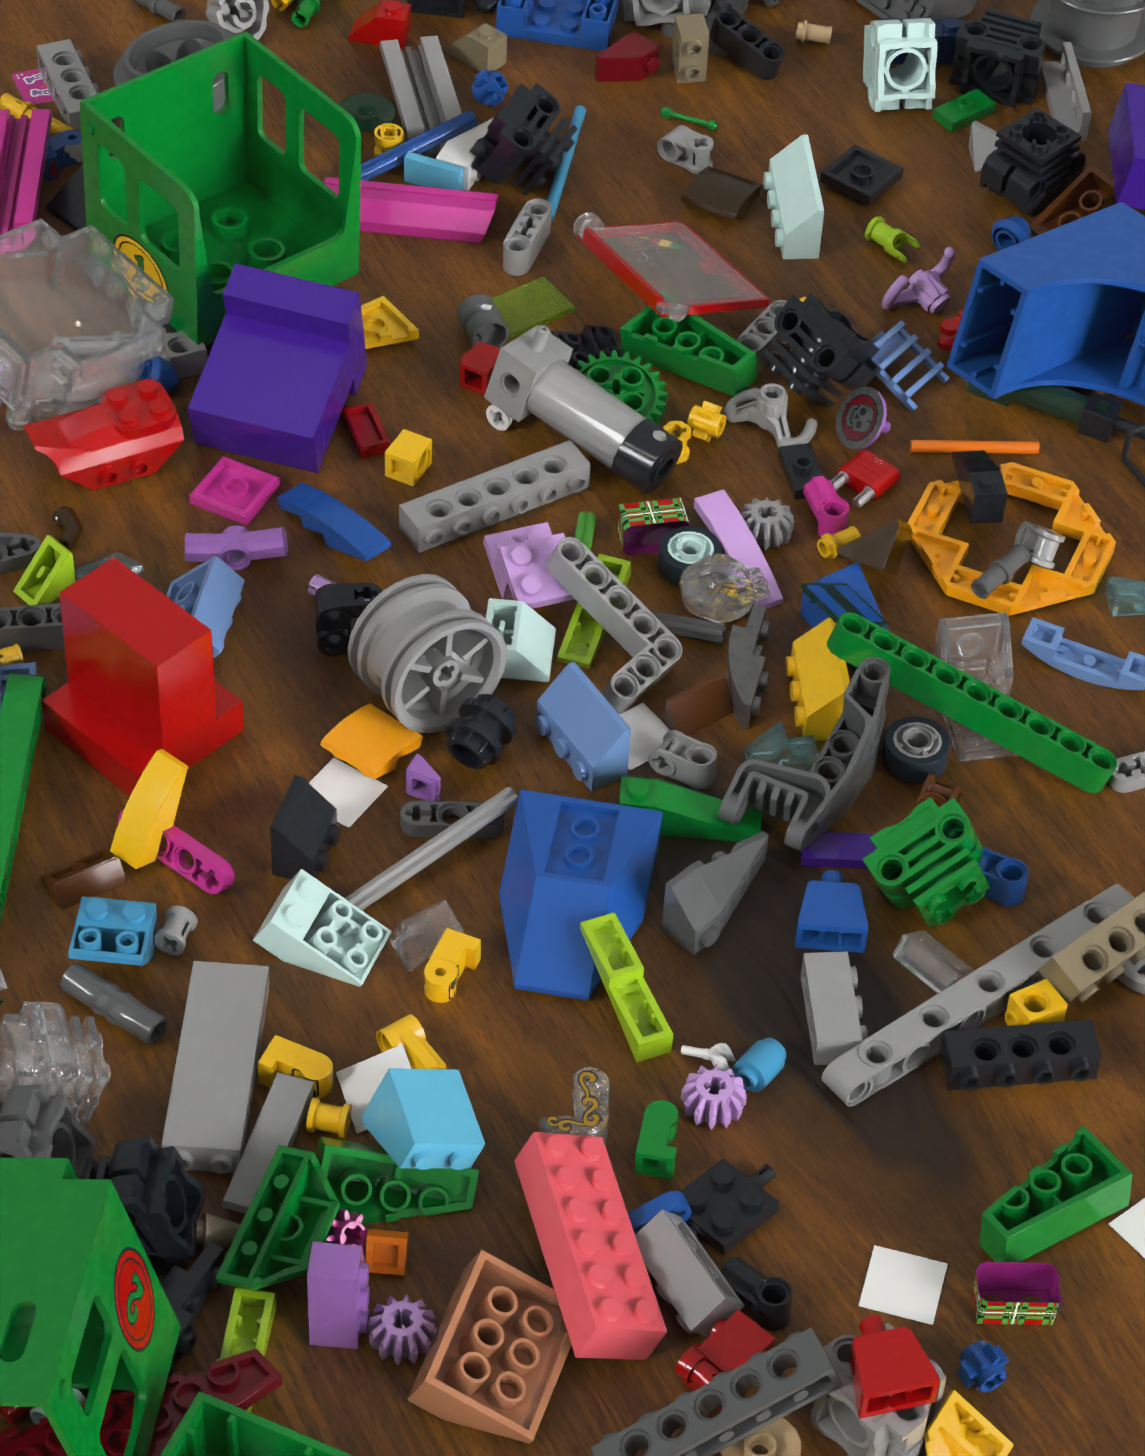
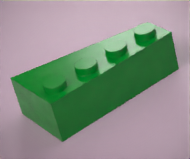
(690, 350)
(1056, 1200)

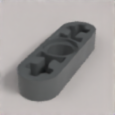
(441, 809)

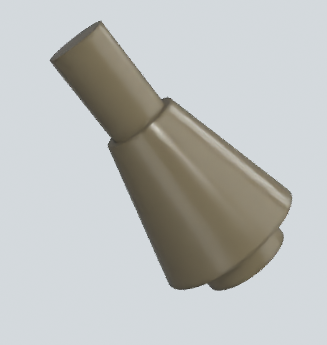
(215, 1230)

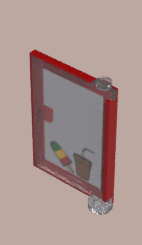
(669, 267)

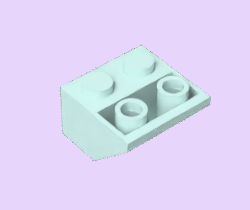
(527, 639)

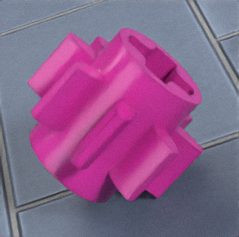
(347, 1229)

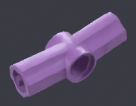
(236, 546)

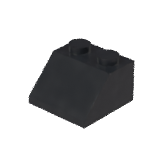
(303, 831)

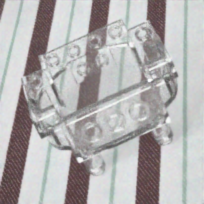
(72, 319)

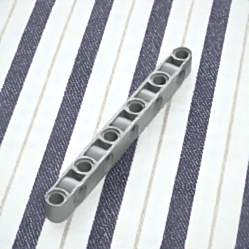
(961, 1006)

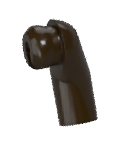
(72, 526)

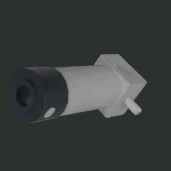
(537, 380)

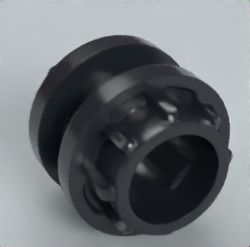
(480, 731)

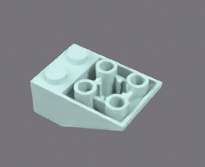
(322, 931)

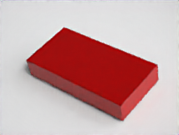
(365, 430)

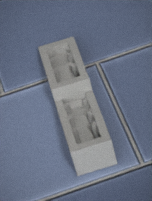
(276, 1125)

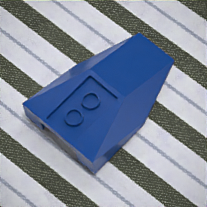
(560, 22)
(566, 867)

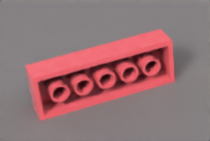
(589, 1247)

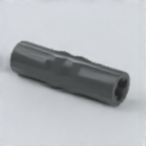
(114, 1003)

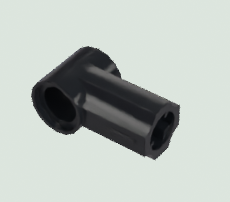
(759, 1293)

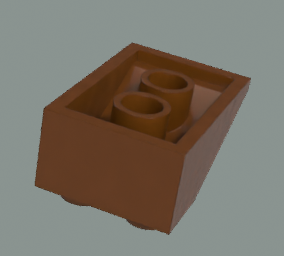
(1084, 196)

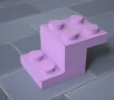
(520, 567)

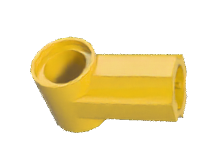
(412, 1036)

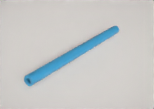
(563, 167)

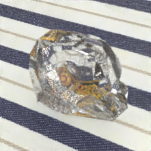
(715, 598)

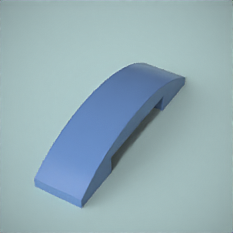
(1082, 661)

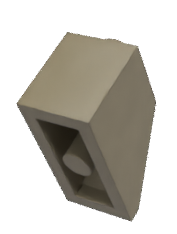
(480, 48)

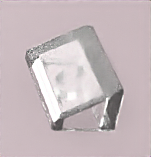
(930, 960)

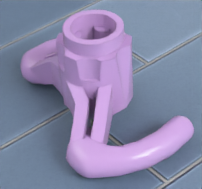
(923, 288)

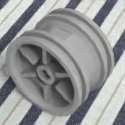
(425, 651)

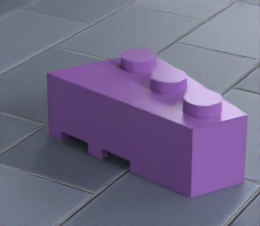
(337, 1295)

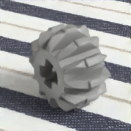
(769, 522)

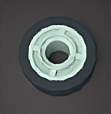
(682, 548)

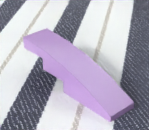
(736, 538)

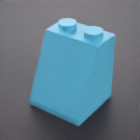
(424, 1119)

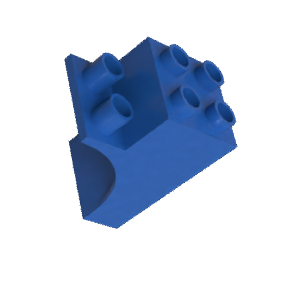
(1060, 310)

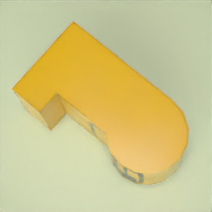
(447, 963)
(297, 1061)

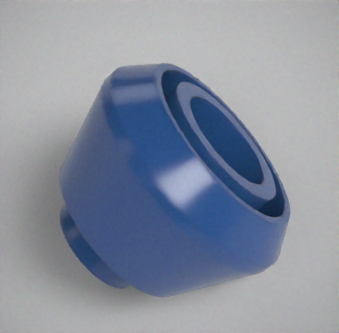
(1009, 232)
(160, 371)

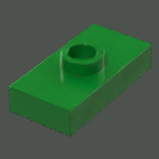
(964, 110)

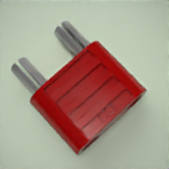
(867, 476)

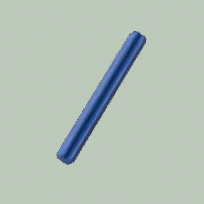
(418, 144)

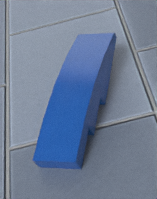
(337, 523)

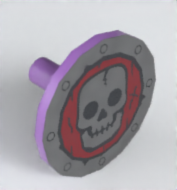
(861, 418)

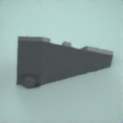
(706, 894)

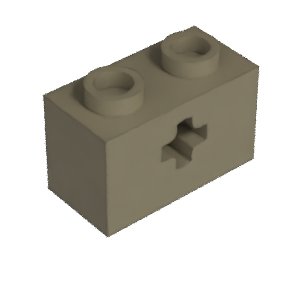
(690, 48)

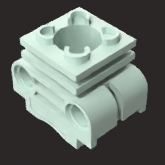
(913, 80)

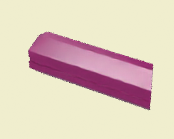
(22, 165)
(423, 210)

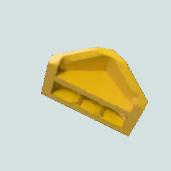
(963, 1431)

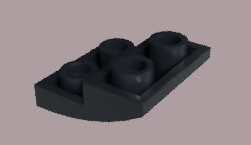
(590, 341)

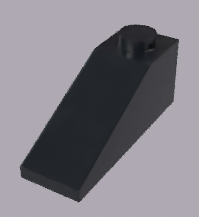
(980, 486)

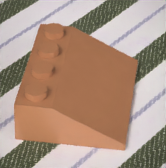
(494, 1352)

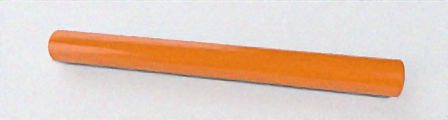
(989, 447)

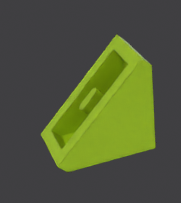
(47, 573)

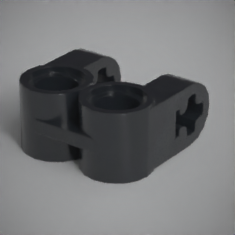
(334, 609)

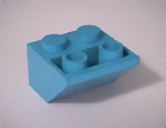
(114, 931)

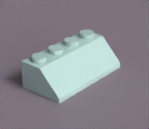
(795, 201)

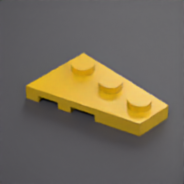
(385, 324)

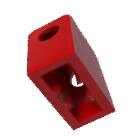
(889, 1369)

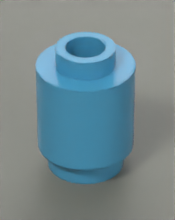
(760, 1064)

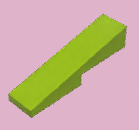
(584, 632)
(626, 987)
(249, 1323)

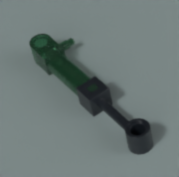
(1095, 415)

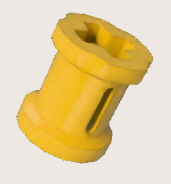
(683, 434)
(329, 1118)

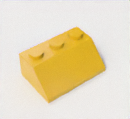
(817, 682)

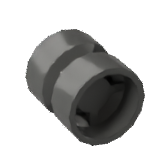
(482, 321)

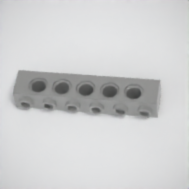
(494, 496)

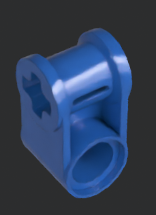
(1005, 877)

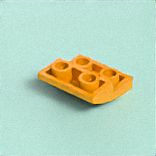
(371, 741)

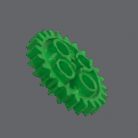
(628, 382)

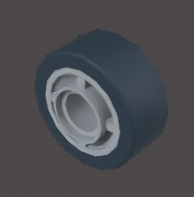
(915, 749)

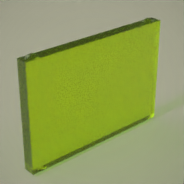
(532, 306)

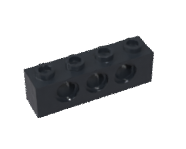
(1020, 1054)

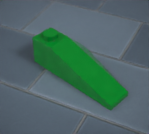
(685, 810)
(376, 1187)

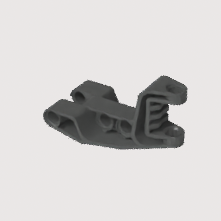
(846, 758)

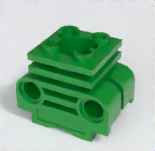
(929, 862)

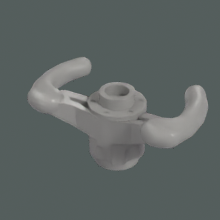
(768, 413)

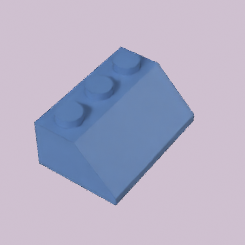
(210, 596)
(584, 728)

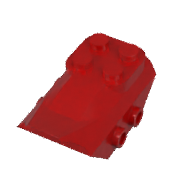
(112, 440)

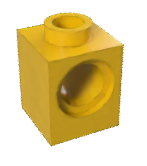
(408, 457)
(1035, 1005)

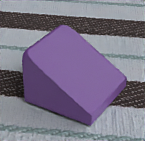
(422, 780)

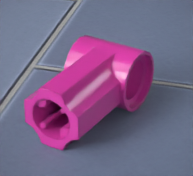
(826, 505)

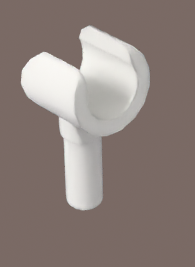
(717, 1054)

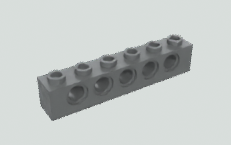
(739, 1415)

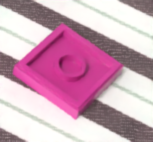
(234, 490)

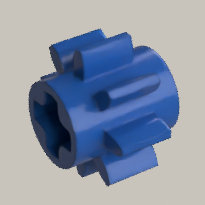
(489, 87)
(983, 1366)

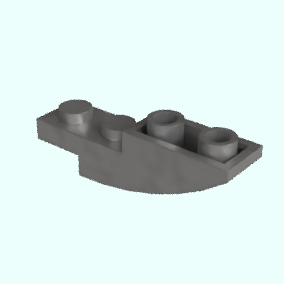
(746, 666)

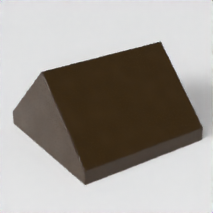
(881, 547)

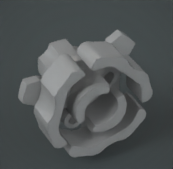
(239, 15)

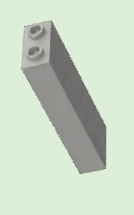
(217, 1065)

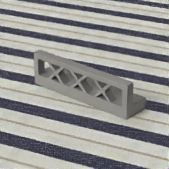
(1066, 91)

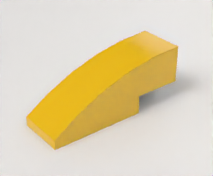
(150, 810)

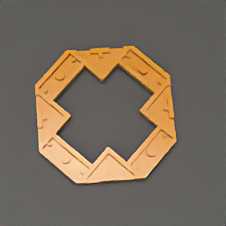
(1041, 586)

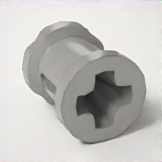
(175, 930)

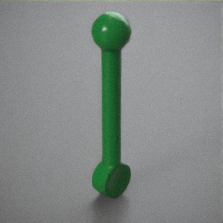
(667, 112)

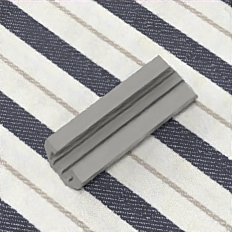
(420, 86)

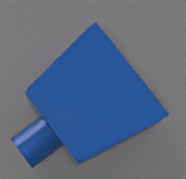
(832, 916)

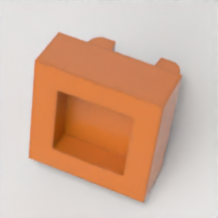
(386, 1251)

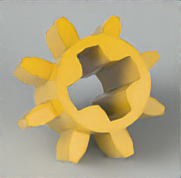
(706, 421)

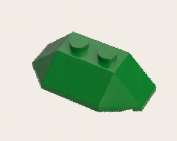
(281, 1223)

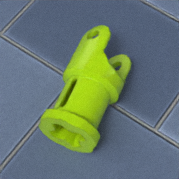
(889, 238)

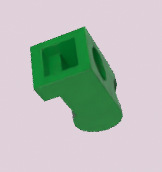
(658, 1130)

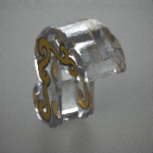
(590, 1107)

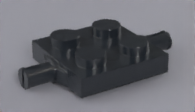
(729, 1204)

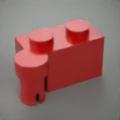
(727, 1348)

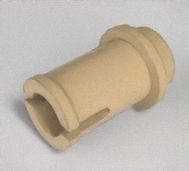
(813, 32)

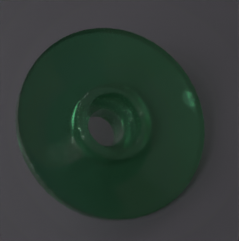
(369, 110)

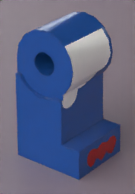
(62, 151)

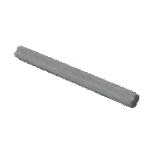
(433, 849)

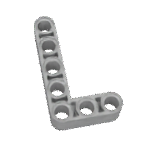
(619, 622)

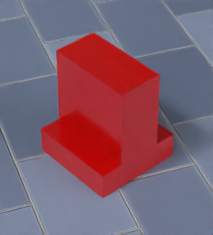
(136, 678)

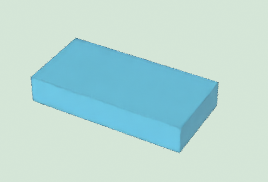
(432, 172)

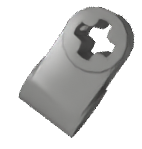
(686, 149)
(1040, 543)
(688, 760)

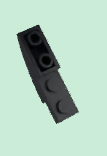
(187, 1295)

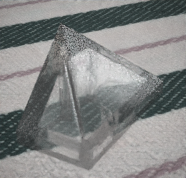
(420, 933)

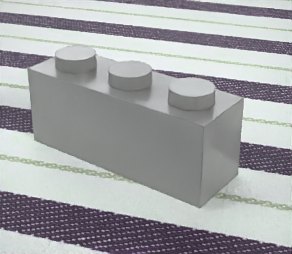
(831, 1005)
(686, 1274)

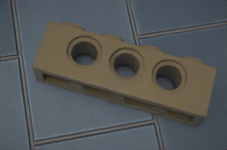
(1067, 970)

